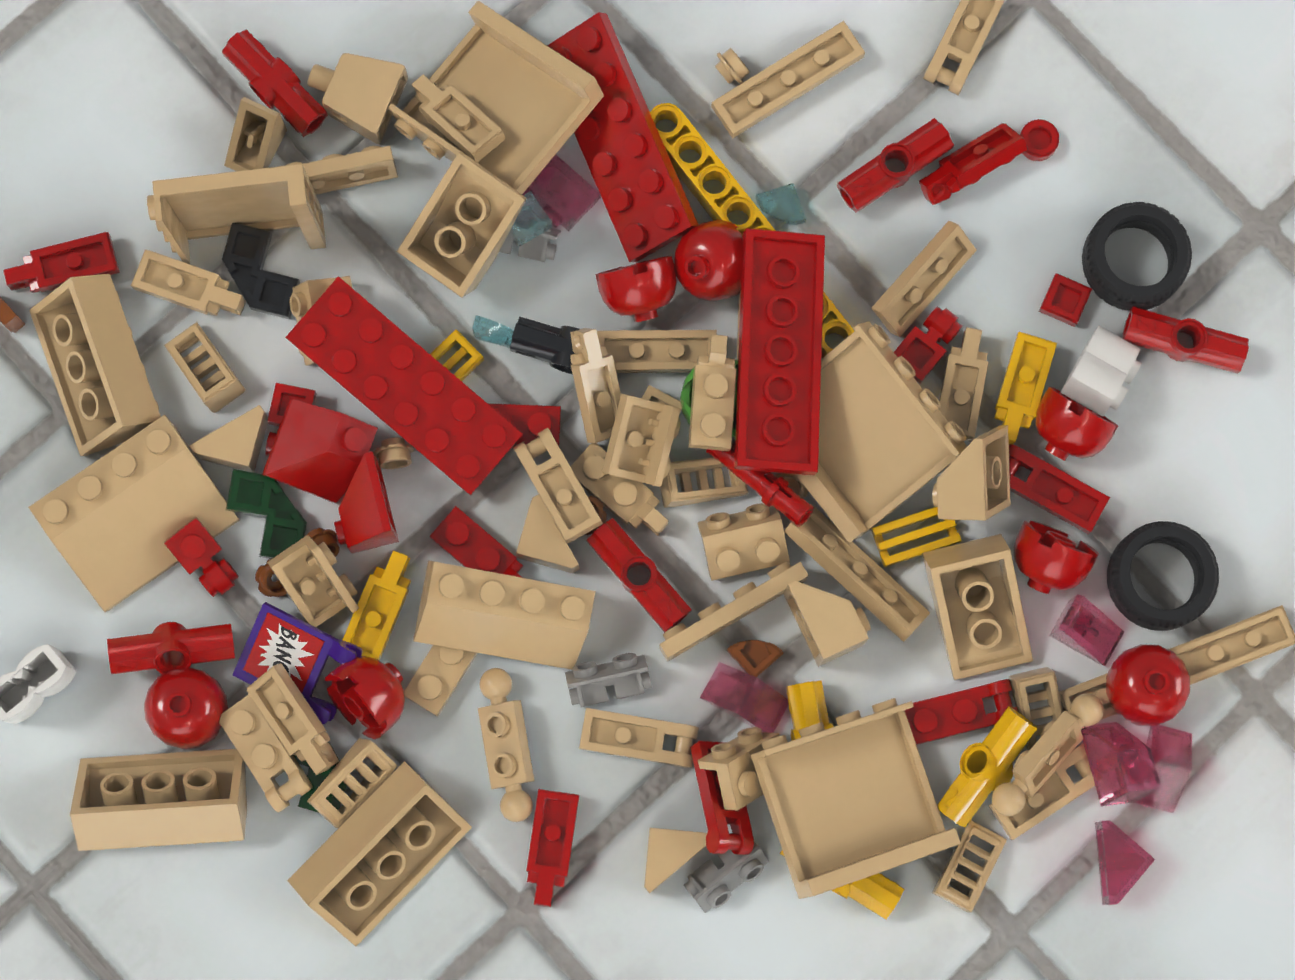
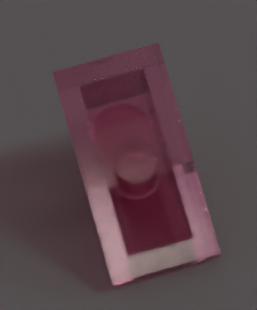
(1119, 764)

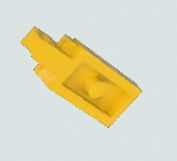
(1024, 382)
(379, 607)

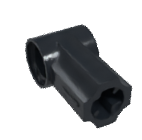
(544, 343)

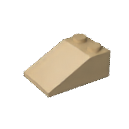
(462, 226)
(978, 606)

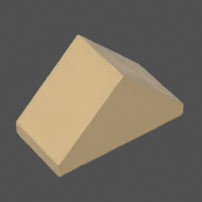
(254, 137)
(236, 442)
(542, 540)
(668, 852)

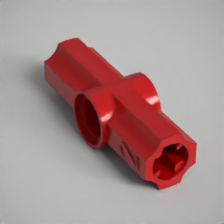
(274, 83)
(913, 151)
(1209, 345)
(620, 556)
(170, 648)

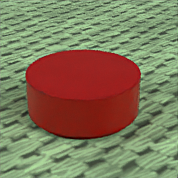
(1040, 139)

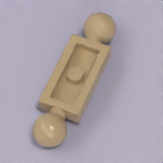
(506, 745)
(1048, 753)

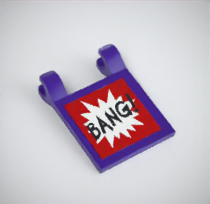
(299, 648)

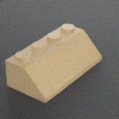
(94, 362)
(503, 615)
(159, 800)
(379, 854)

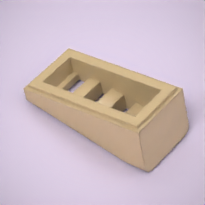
(220, 387)
(669, 488)
(1022, 698)
(361, 791)
(955, 897)

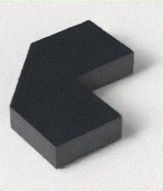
(245, 260)

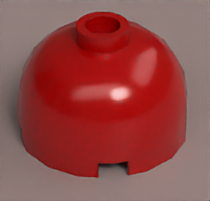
(710, 260)
(639, 288)
(1071, 426)
(1051, 557)
(1148, 685)
(368, 692)
(185, 708)

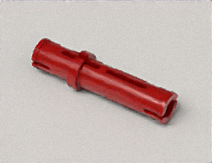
(771, 489)

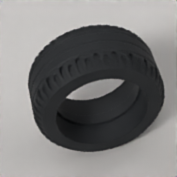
(1158, 223)
(1192, 547)

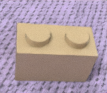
(977, 480)
(826, 622)

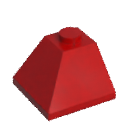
(318, 450)
(366, 510)

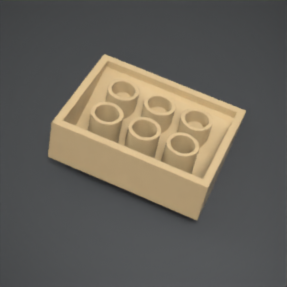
(125, 506)

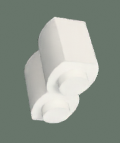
(1102, 371)
(37, 676)

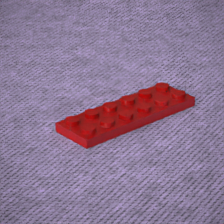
(625, 146)
(780, 352)
(404, 386)

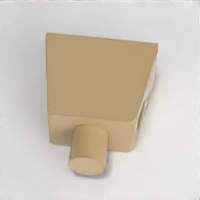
(360, 92)

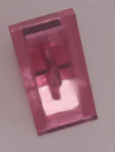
(1087, 630)
(745, 698)
(1173, 763)
(1119, 862)

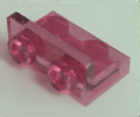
(563, 193)

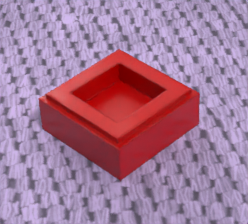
(1065, 300)

